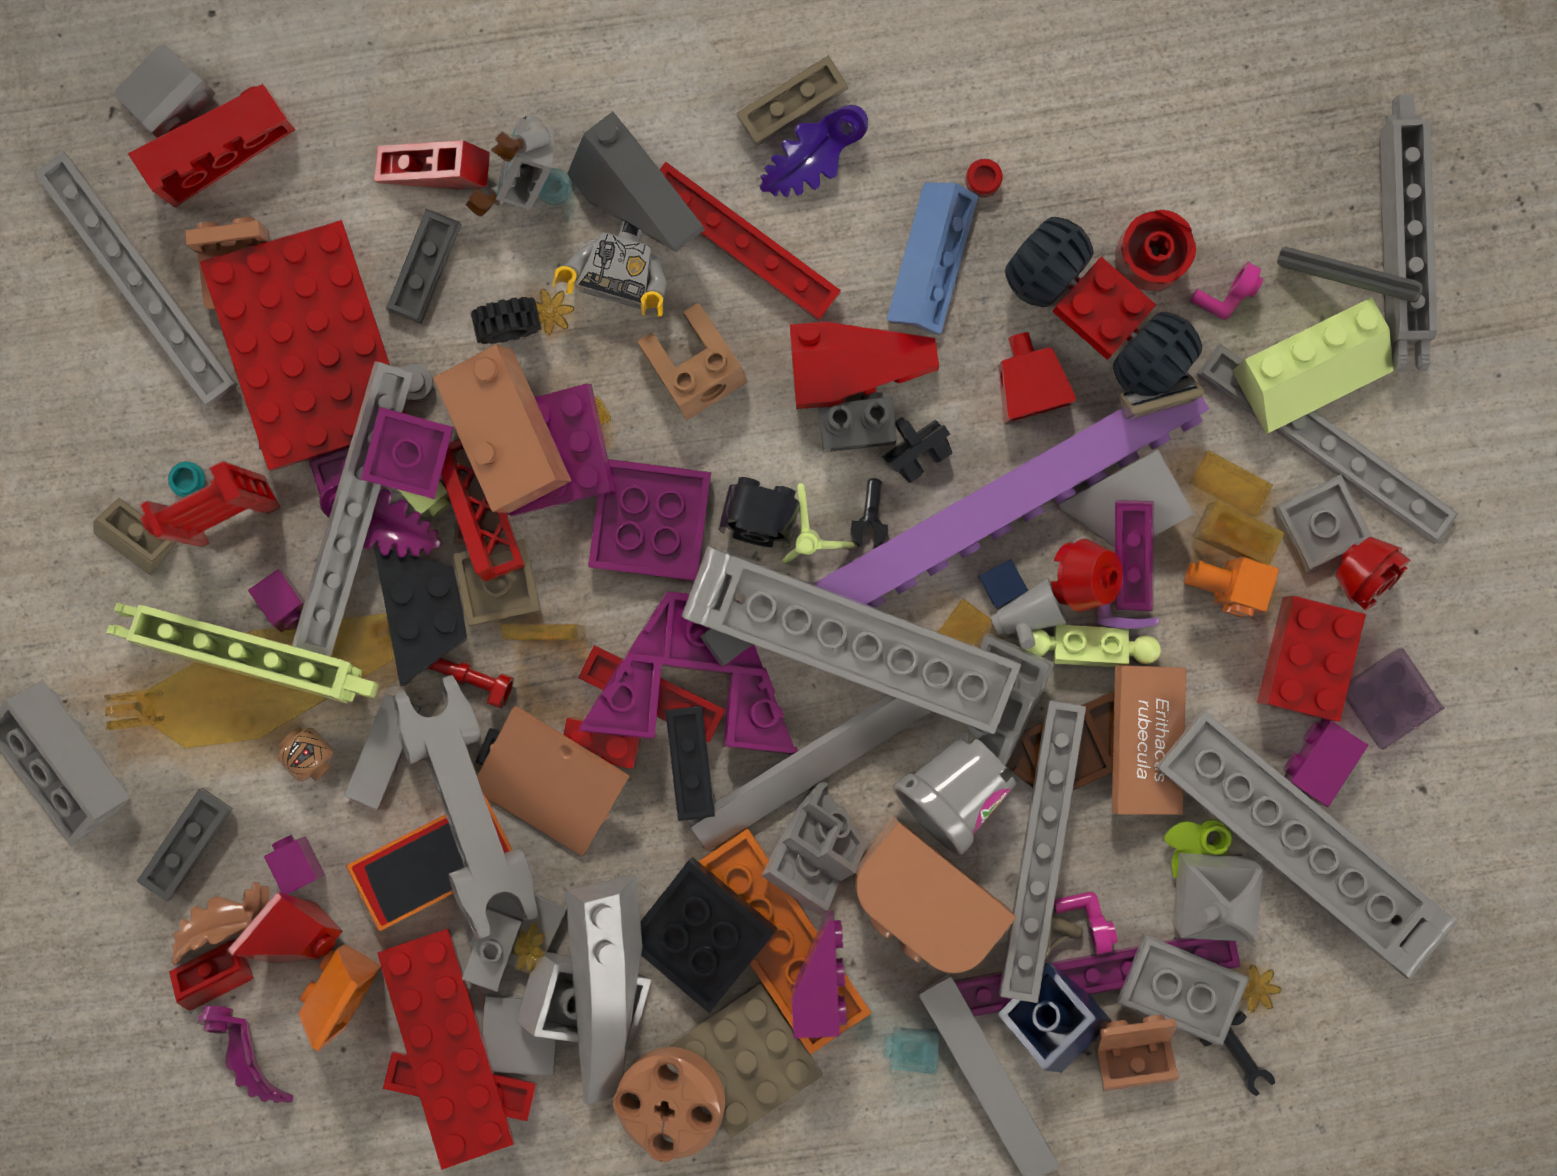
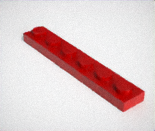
(754, 248)

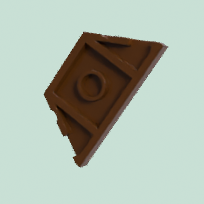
(1095, 749)

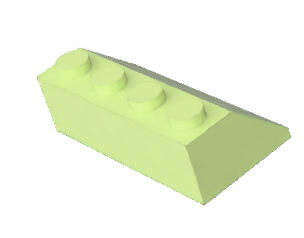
(1316, 366)

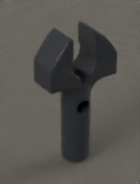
(870, 515)

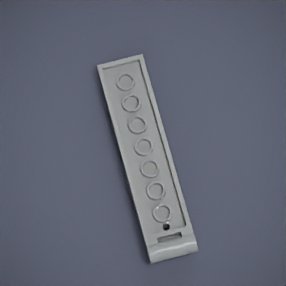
(851, 639)
(1306, 845)

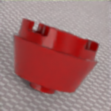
(1370, 570)
(1086, 575)

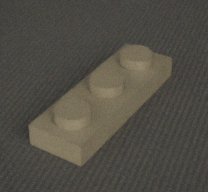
(792, 101)

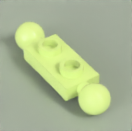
(1094, 646)

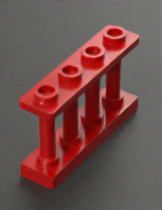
(229, 494)

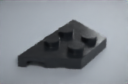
(420, 611)

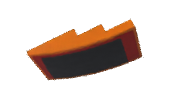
(411, 871)

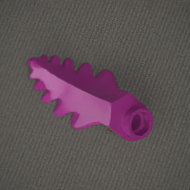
(391, 525)
(240, 1053)

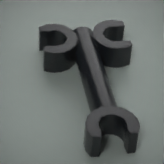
(1243, 1058)

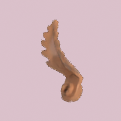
(218, 921)

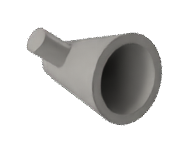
(1029, 612)

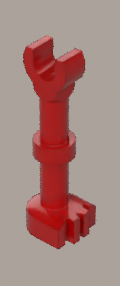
(498, 687)

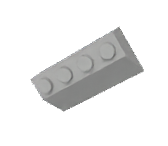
(58, 763)

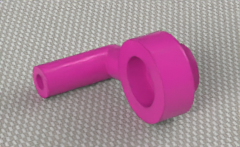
(1245, 283)
(1101, 932)

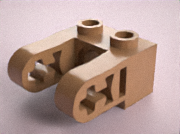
(701, 378)

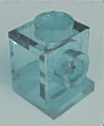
(922, 1059)

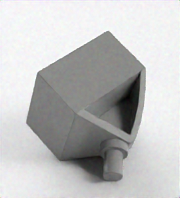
(1217, 897)

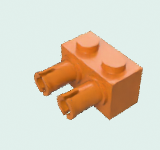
(1240, 587)

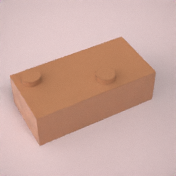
(502, 429)

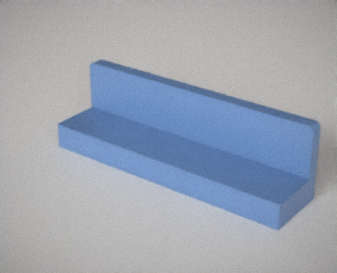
(932, 256)

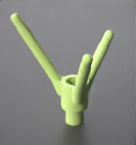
(809, 540)

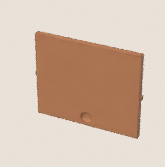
(550, 781)

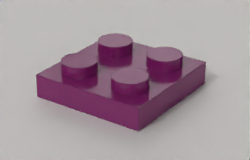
(407, 453)

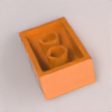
(336, 994)

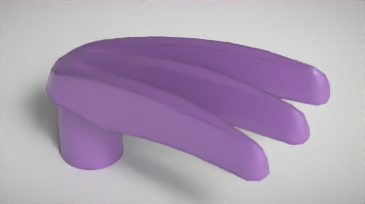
(1105, 619)

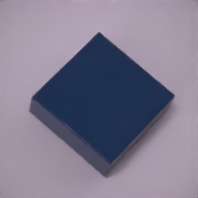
(1003, 583)

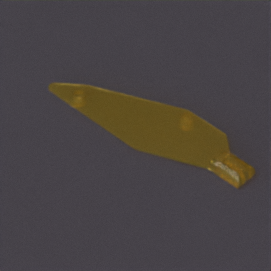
(223, 707)

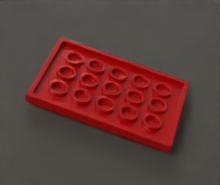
(298, 339)

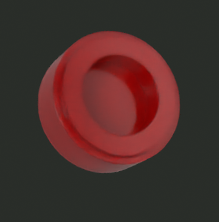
(984, 177)

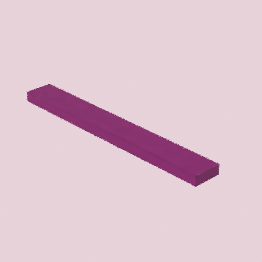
(1092, 972)

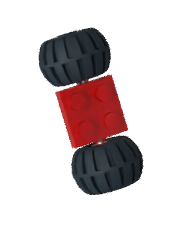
(1103, 308)

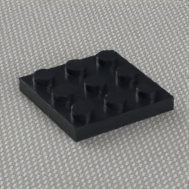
(702, 934)

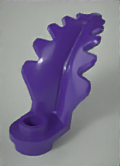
(814, 152)

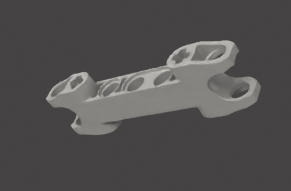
(486, 866)

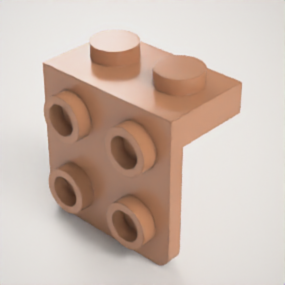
(214, 240)
(1136, 1053)

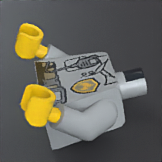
(617, 270)

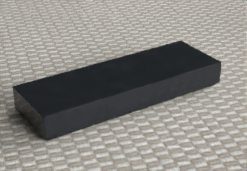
(690, 763)

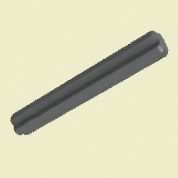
(1350, 274)

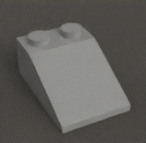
(549, 1000)

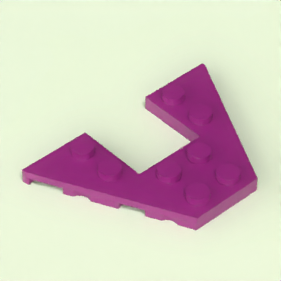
(667, 639)

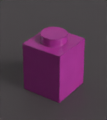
(278, 600)
(293, 863)

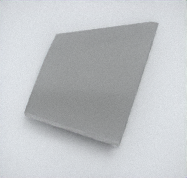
(1141, 481)
(1022, 699)
(816, 851)

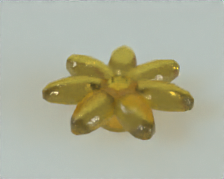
(557, 312)
(528, 948)
(1265, 988)

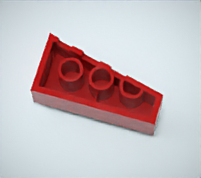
(211, 145)

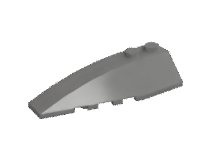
(605, 975)

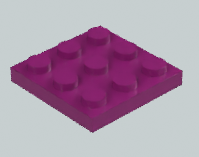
(580, 442)
(651, 521)

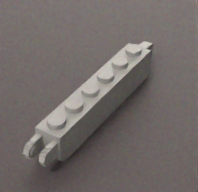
(1409, 229)

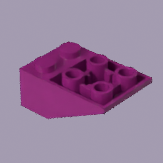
(815, 996)

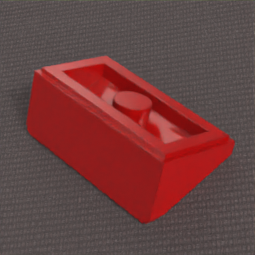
(209, 976)

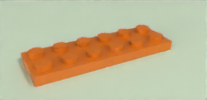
(741, 867)

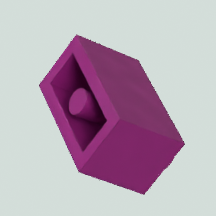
(1324, 761)

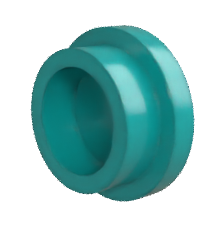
(186, 478)

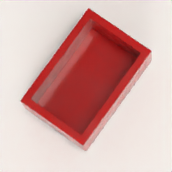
(1311, 658)

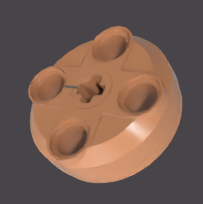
(670, 1103)

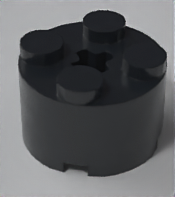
(760, 513)

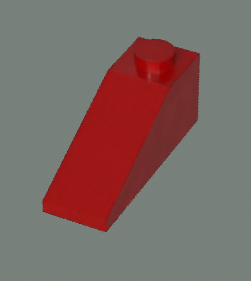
(433, 165)

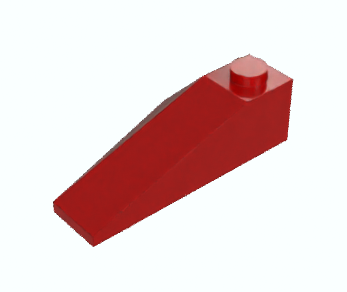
(847, 359)

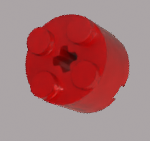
(1175, 253)

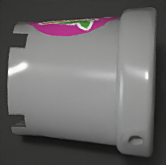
(955, 792)

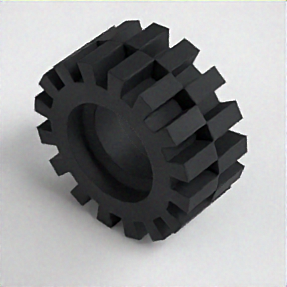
(506, 320)

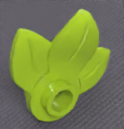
(1192, 839)

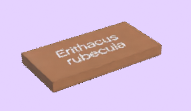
(1146, 725)

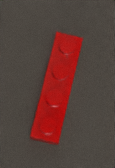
(602, 664)
(515, 1093)

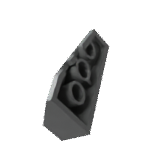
(624, 180)

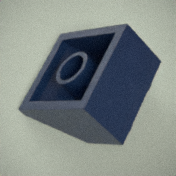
(1057, 1025)

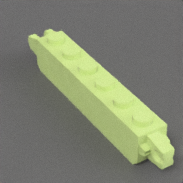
(243, 654)

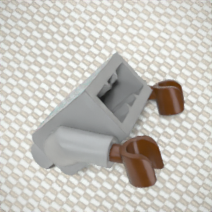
(524, 167)

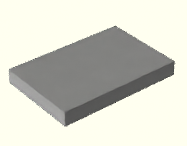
(1183, 988)

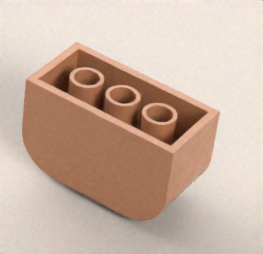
(928, 901)

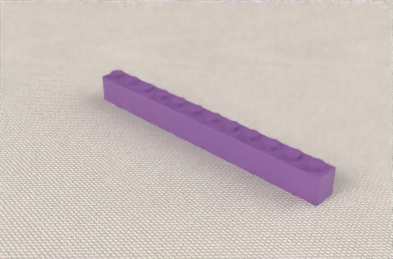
(1005, 500)

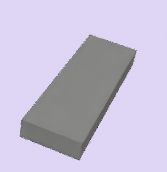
(378, 758)

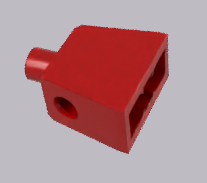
(1032, 381)

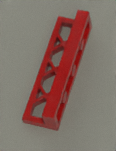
(469, 520)

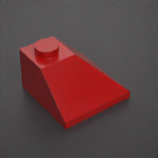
(287, 932)

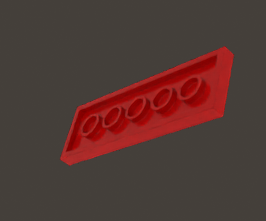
(445, 1049)

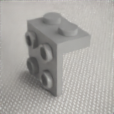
(163, 92)

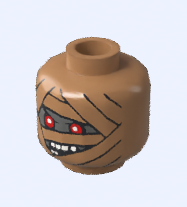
(305, 754)

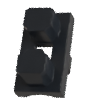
(930, 439)

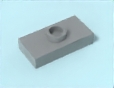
(492, 953)

